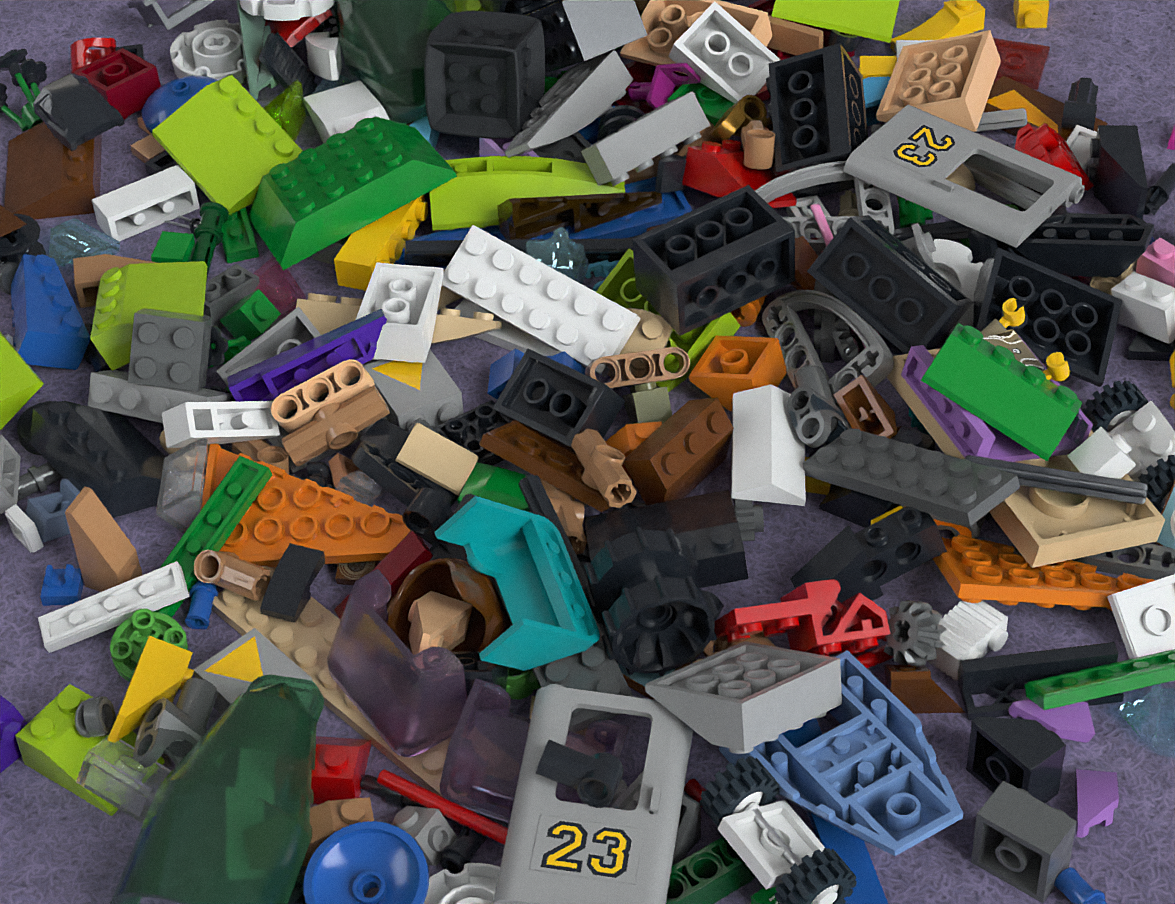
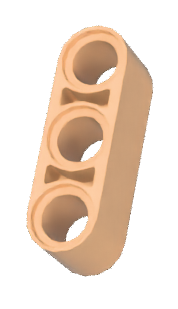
(305, 395)

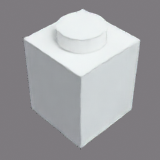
(1103, 455)

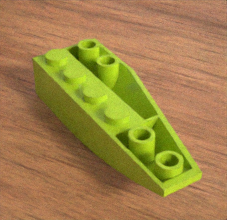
(491, 180)

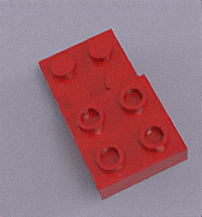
(811, 620)

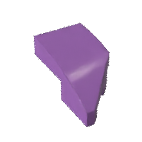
(1067, 721)
(1095, 799)

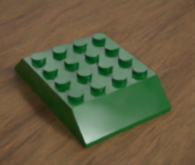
(343, 187)

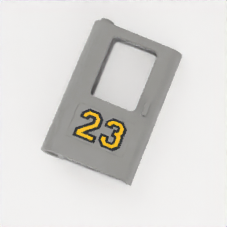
(920, 150)
(585, 852)

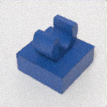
(61, 586)

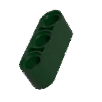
(718, 864)

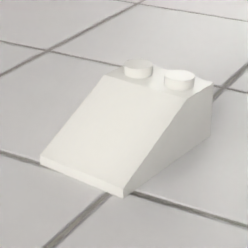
(724, 54)
(342, 108)
(410, 305)

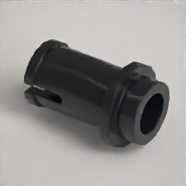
(462, 850)

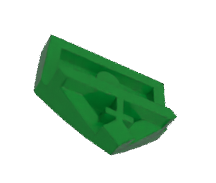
(495, 485)

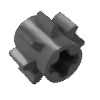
(749, 518)

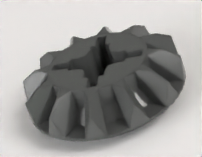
(846, 341)

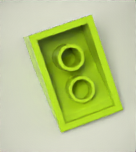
(58, 750)

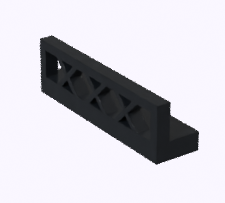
(1010, 672)

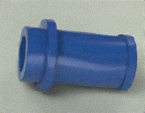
(201, 605)
(1077, 889)

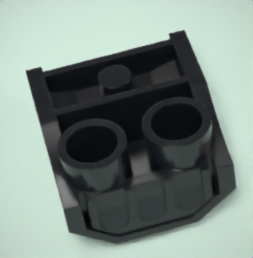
(75, 110)

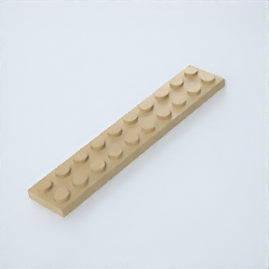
(308, 646)

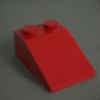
(721, 170)

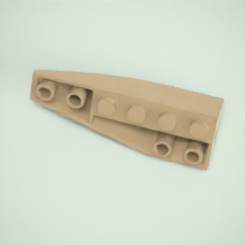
(449, 326)

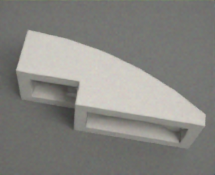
(324, 55)

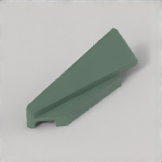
(253, 37)

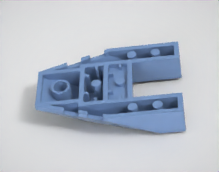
(867, 774)

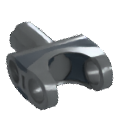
(814, 408)

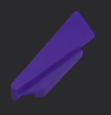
(292, 367)

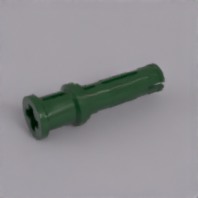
(209, 232)

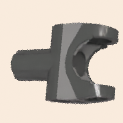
(175, 727)

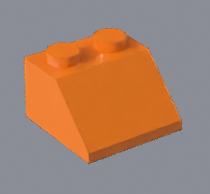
(738, 365)

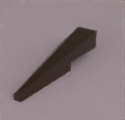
(540, 215)

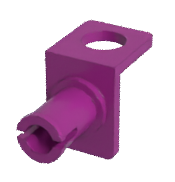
(663, 84)

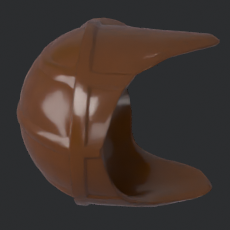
(459, 581)

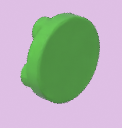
(133, 634)

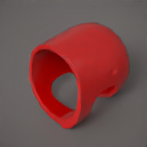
(83, 56)

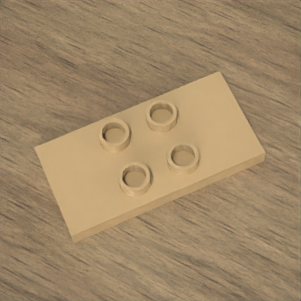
(1047, 523)

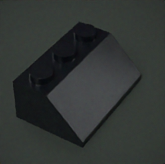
(863, 508)

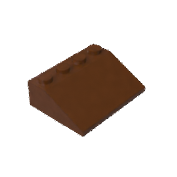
(49, 178)

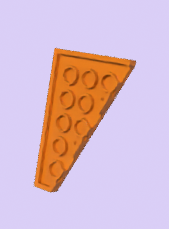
(305, 516)
(993, 572)

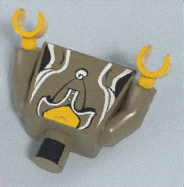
(998, 335)

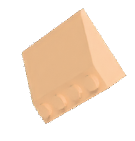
(670, 19)
(944, 79)

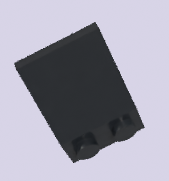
(1118, 169)
(557, 399)

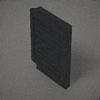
(286, 64)

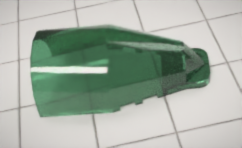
(387, 48)
(235, 807)

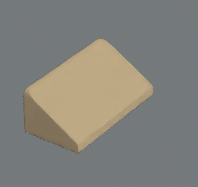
(437, 458)

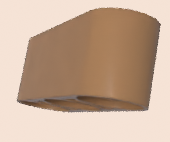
(652, 360)

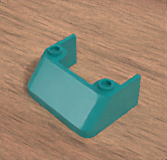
(534, 579)

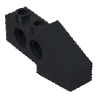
(874, 554)

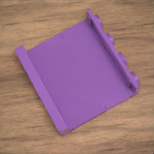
(971, 433)

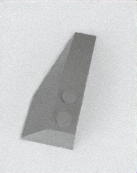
(573, 102)

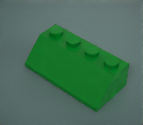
(1002, 391)

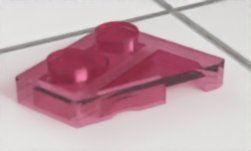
(279, 287)

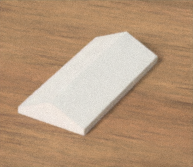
(766, 448)

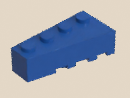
(45, 316)

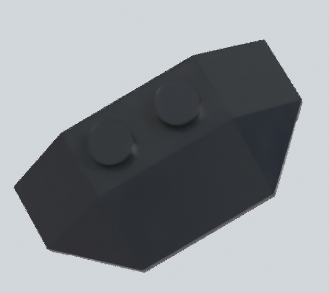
(1088, 243)

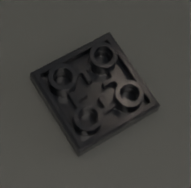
(469, 428)

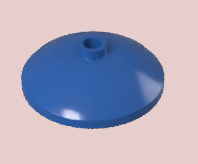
(171, 97)
(363, 859)

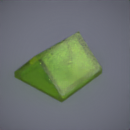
(289, 109)

